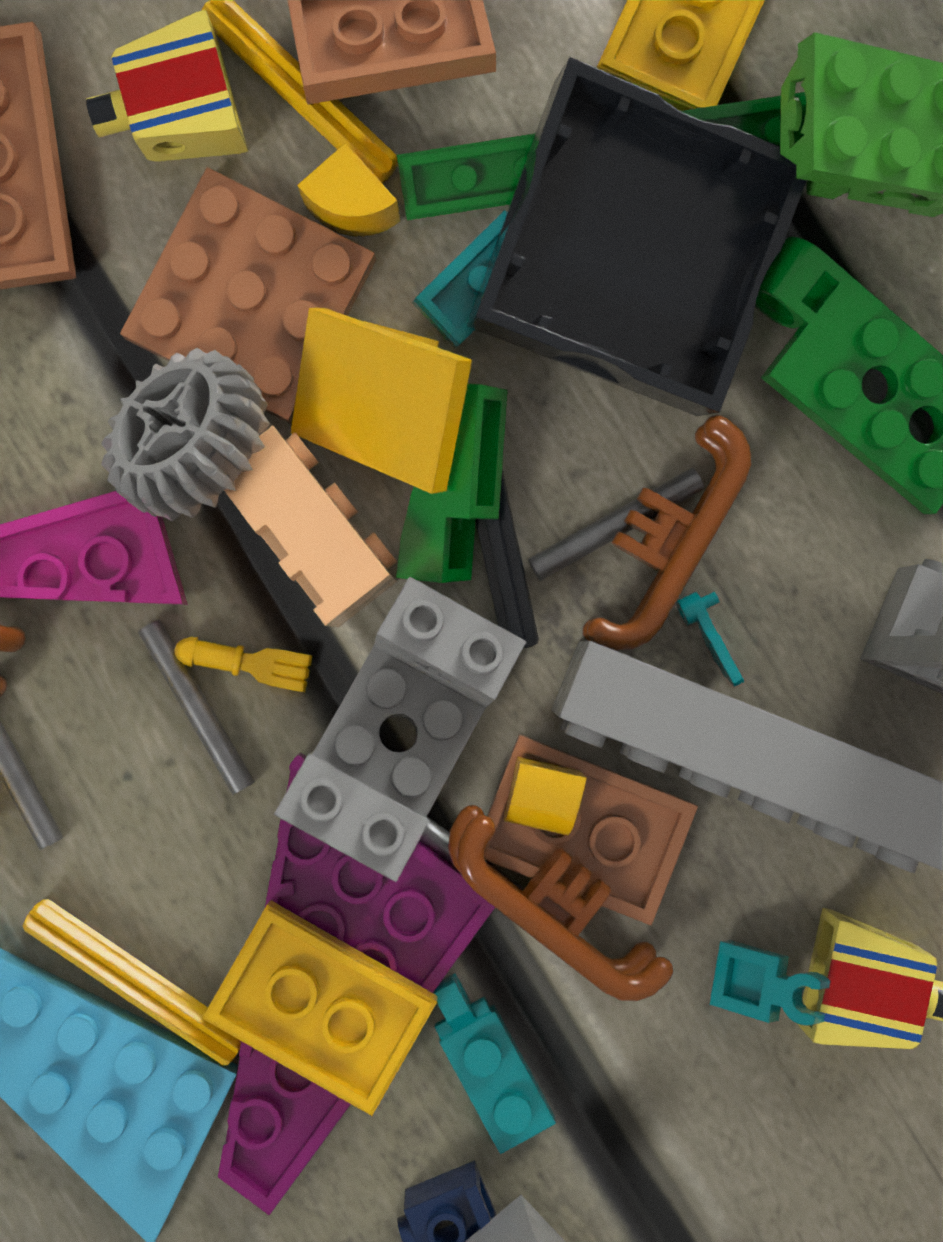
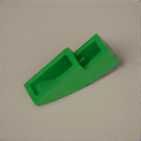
(441, 525)

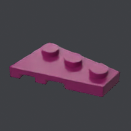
(90, 553)

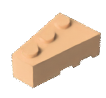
(311, 529)

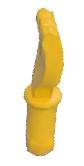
(269, 666)

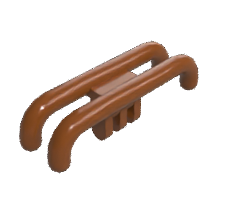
(676, 537)
(555, 911)

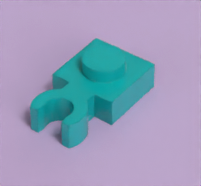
(757, 985)

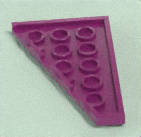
(405, 924)

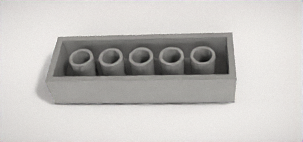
(768, 758)

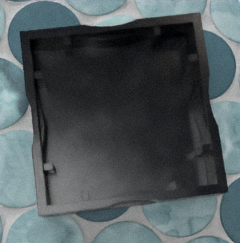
(637, 241)

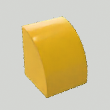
(349, 196)
(544, 796)

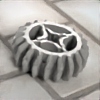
(185, 434)

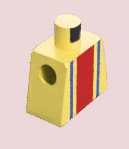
(172, 94)
(876, 989)

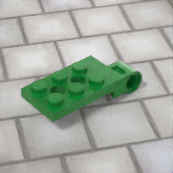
(823, 366)

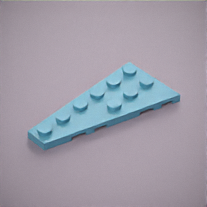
(106, 1090)

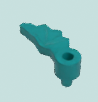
(693, 609)

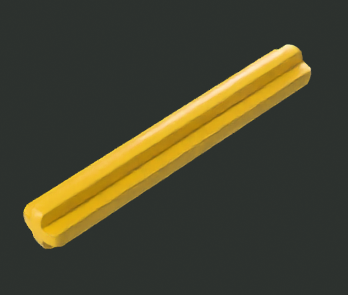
(284, 75)
(129, 979)

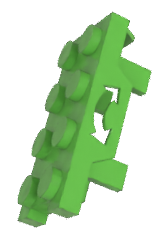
(866, 124)

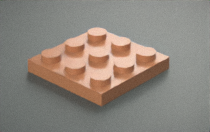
(243, 285)

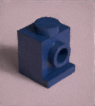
(451, 1196)

